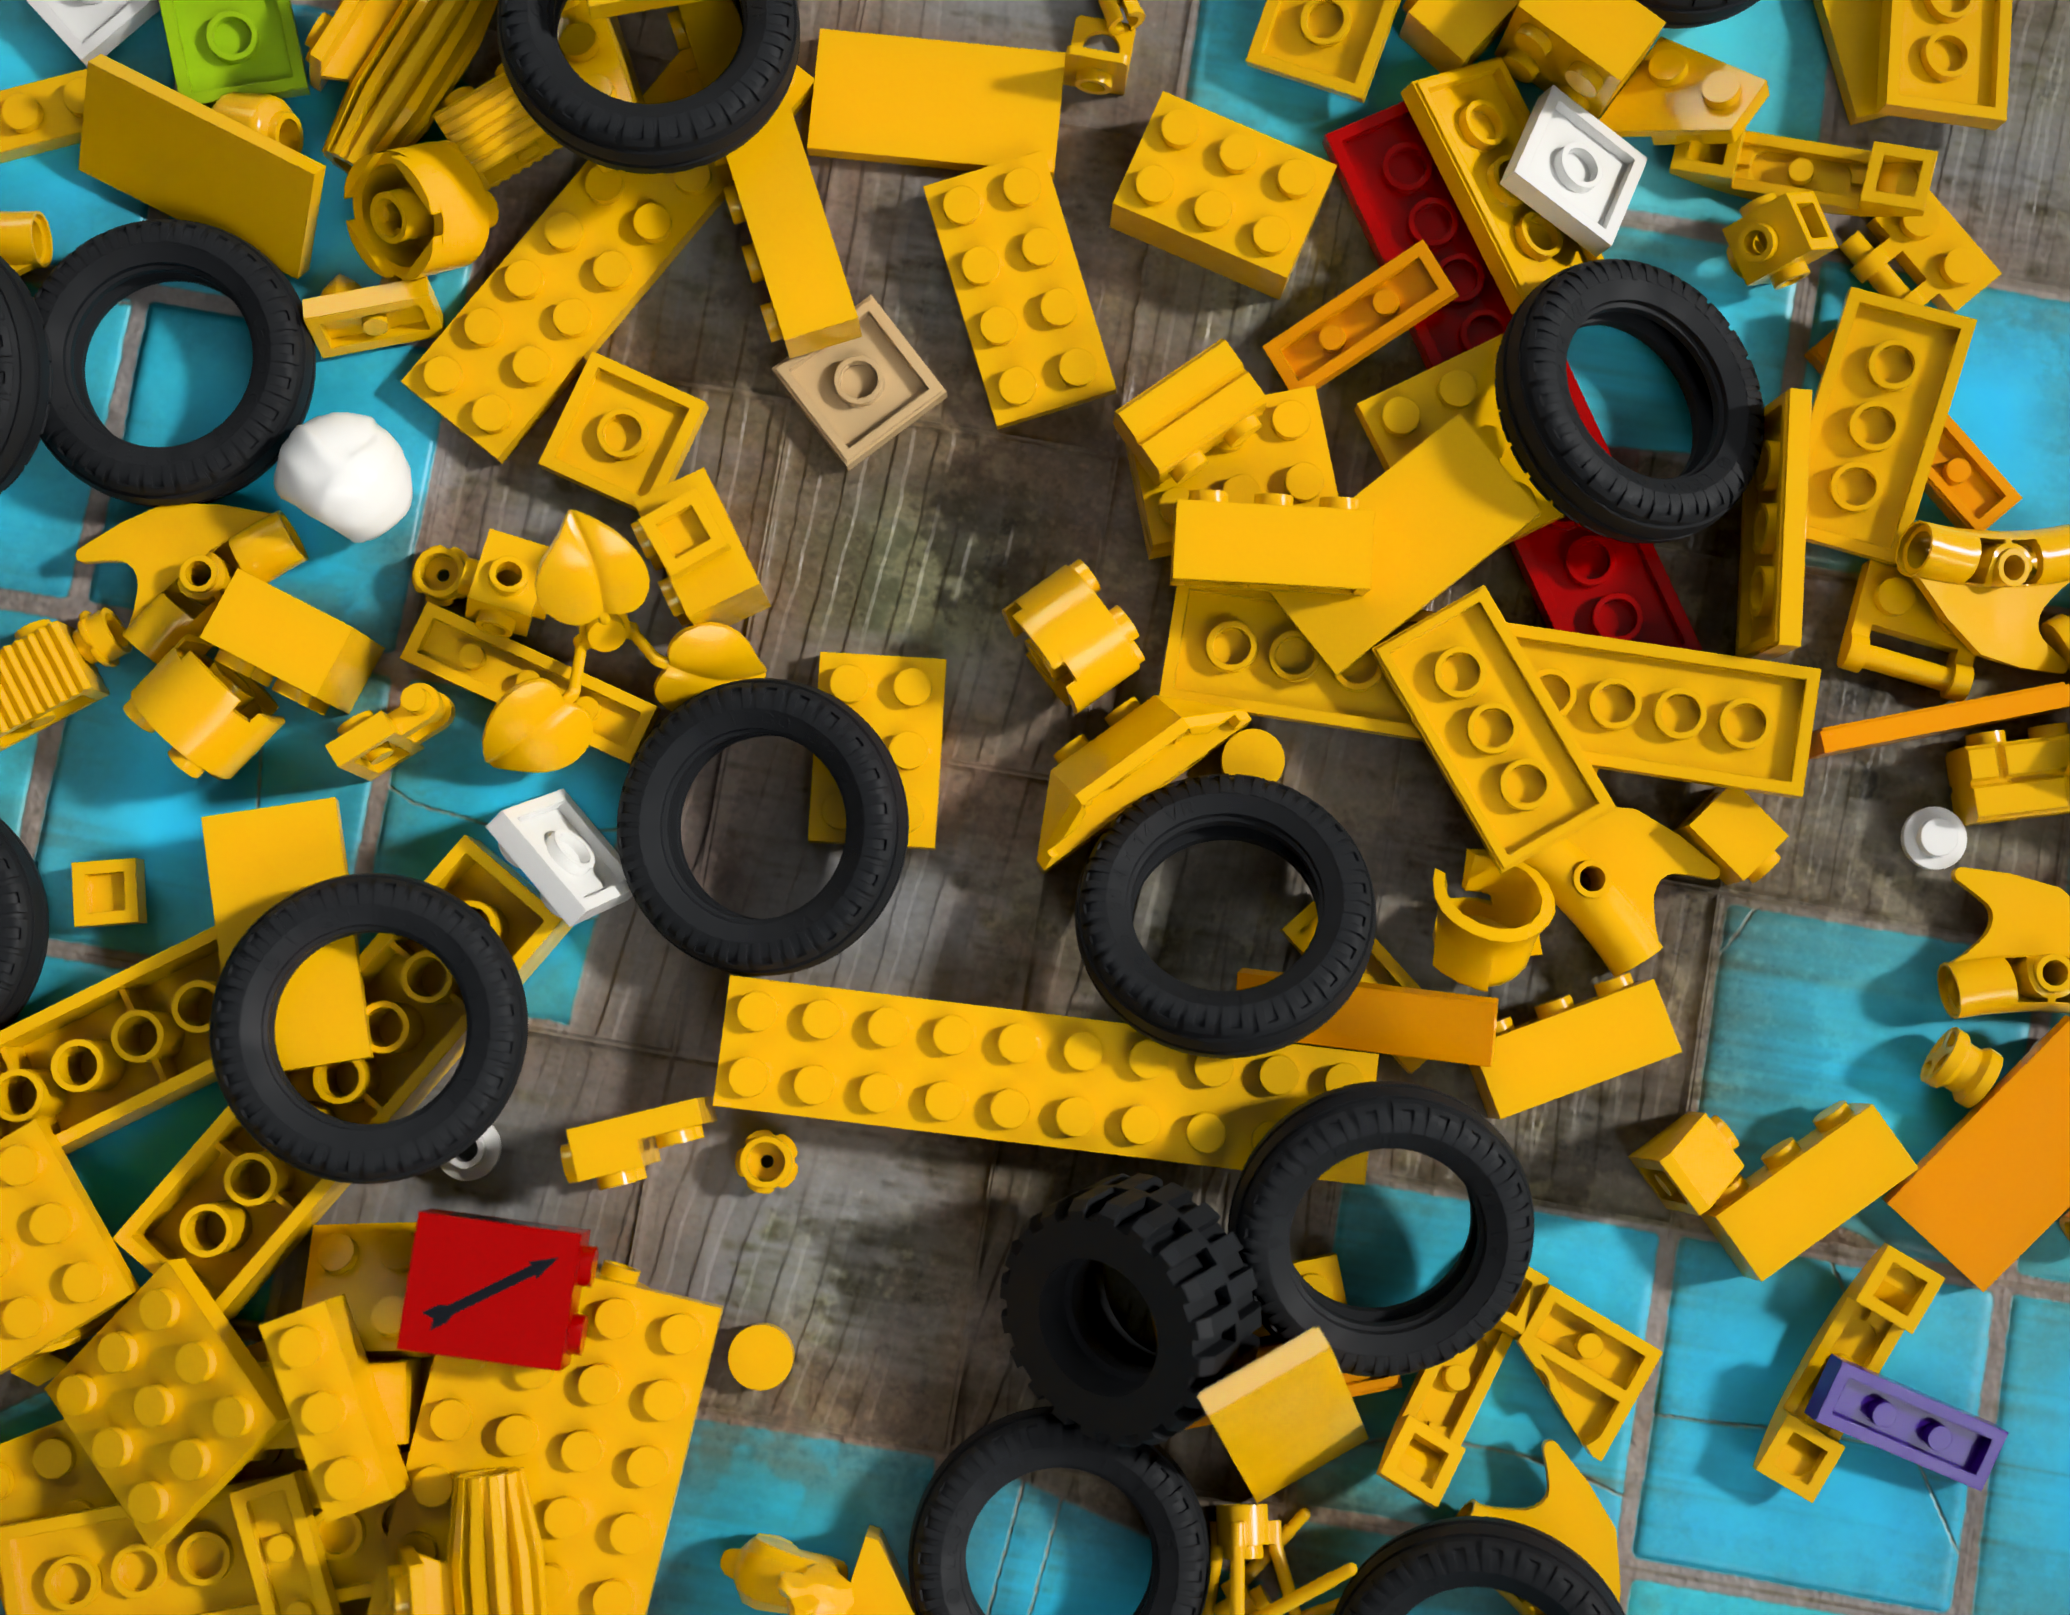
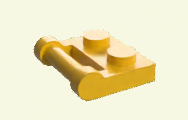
(1896, 607)

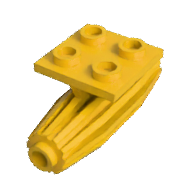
(397, 65)
(491, 1554)

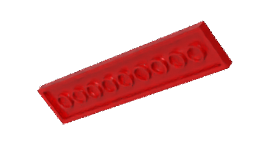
(1573, 574)

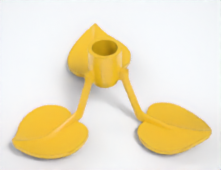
(592, 582)

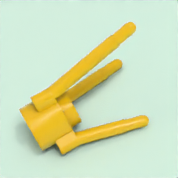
(1238, 1536)
(1258, 1601)

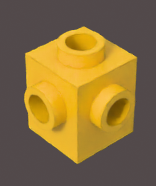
(1778, 239)
(503, 585)

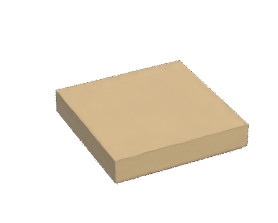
(863, 387)

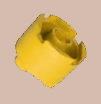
(418, 210)
(1074, 637)
(203, 711)

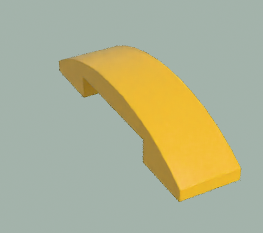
(1844, 179)
(1862, 1328)
(1444, 1402)

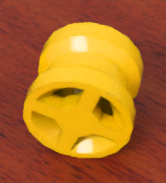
(1961, 1067)

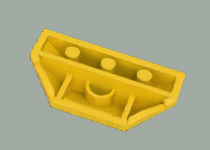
(1133, 757)

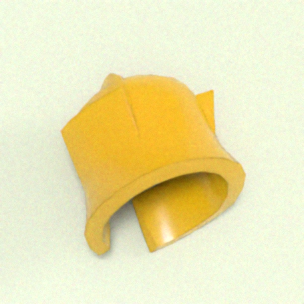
(1491, 940)

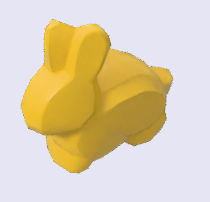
(786, 1579)

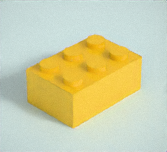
(1221, 195)
(1281, 457)

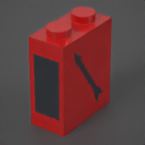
(497, 1289)

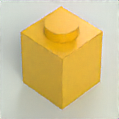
(1734, 835)

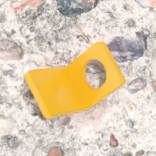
(1094, 69)

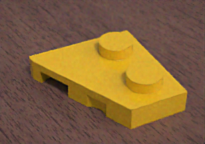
(1685, 98)
(1586, 1366)

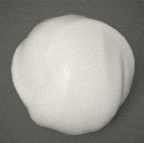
(345, 475)

